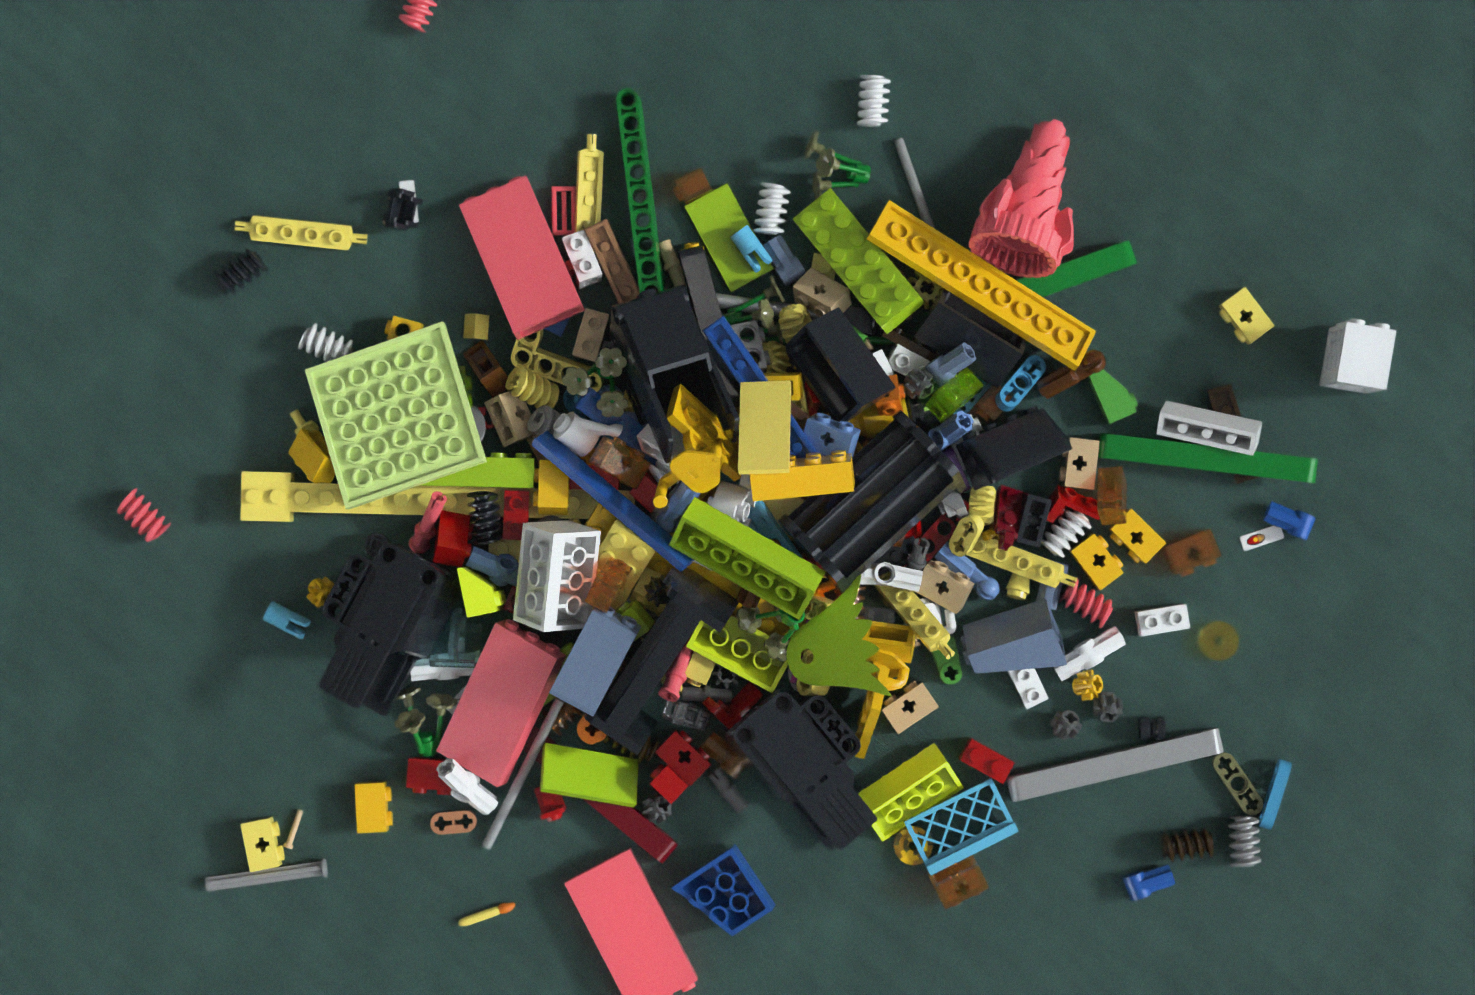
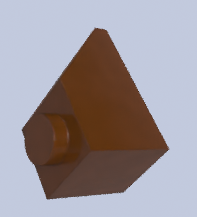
(487, 368)

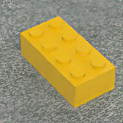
(807, 477)

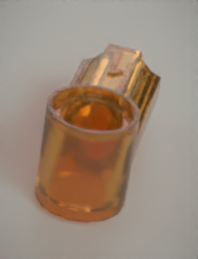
(723, 754)

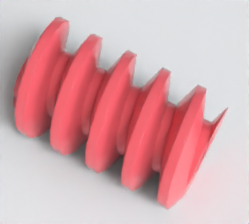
(416, 13)
(142, 516)
(1087, 603)

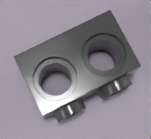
(755, 346)

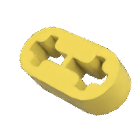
(962, 532)

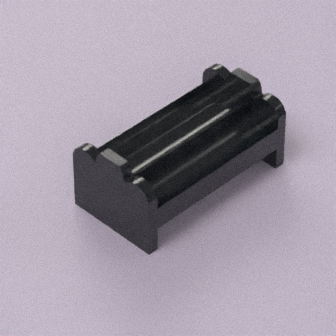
(895, 486)
(691, 601)

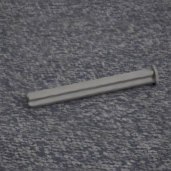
(267, 876)

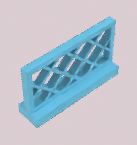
(971, 845)

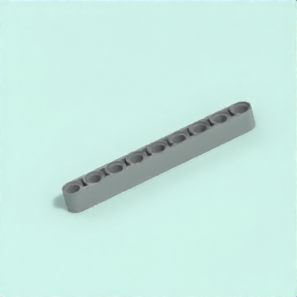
(1115, 764)

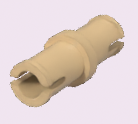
(671, 263)

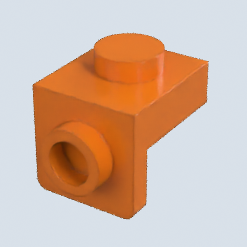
(890, 405)

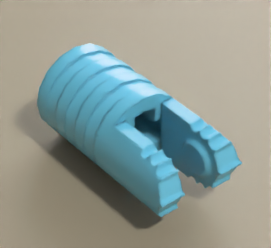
(747, 243)
(281, 616)

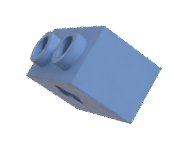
(842, 437)

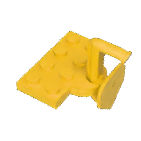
(705, 448)
(890, 667)

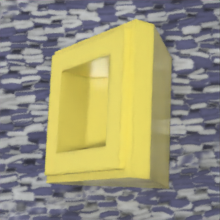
(476, 326)

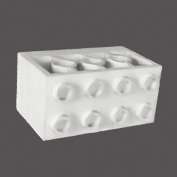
(1358, 356)
(556, 575)

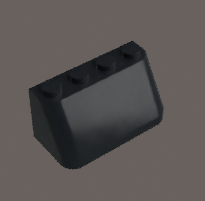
(955, 321)
(838, 366)
(1011, 447)

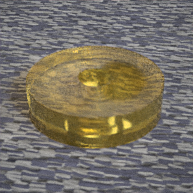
(1207, 640)

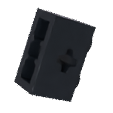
(1033, 519)

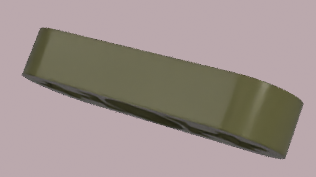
(1242, 802)

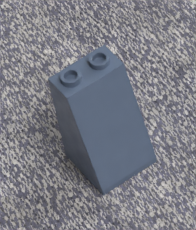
(1014, 640)
(595, 659)

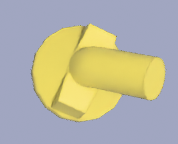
(301, 424)

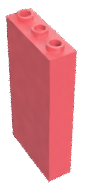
(521, 257)
(501, 702)
(631, 928)

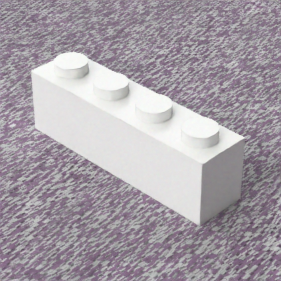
(1209, 428)

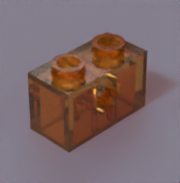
(629, 470)
(1112, 495)
(1177, 552)
(608, 584)
(959, 882)

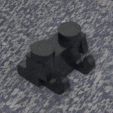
(401, 209)

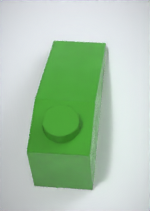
(1112, 397)

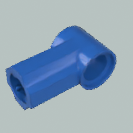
(1294, 522)
(1142, 884)

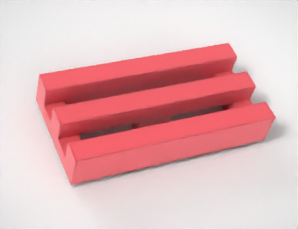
(563, 189)

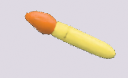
(502, 908)

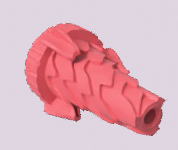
(1020, 217)

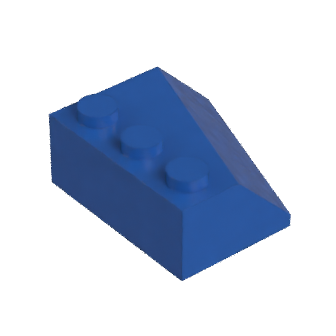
(727, 891)

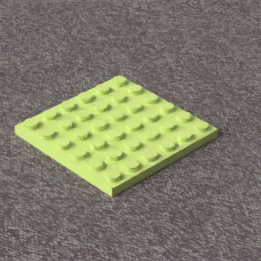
(395, 415)

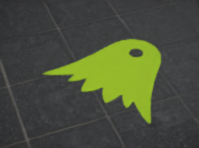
(836, 647)

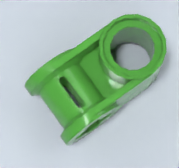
(942, 663)

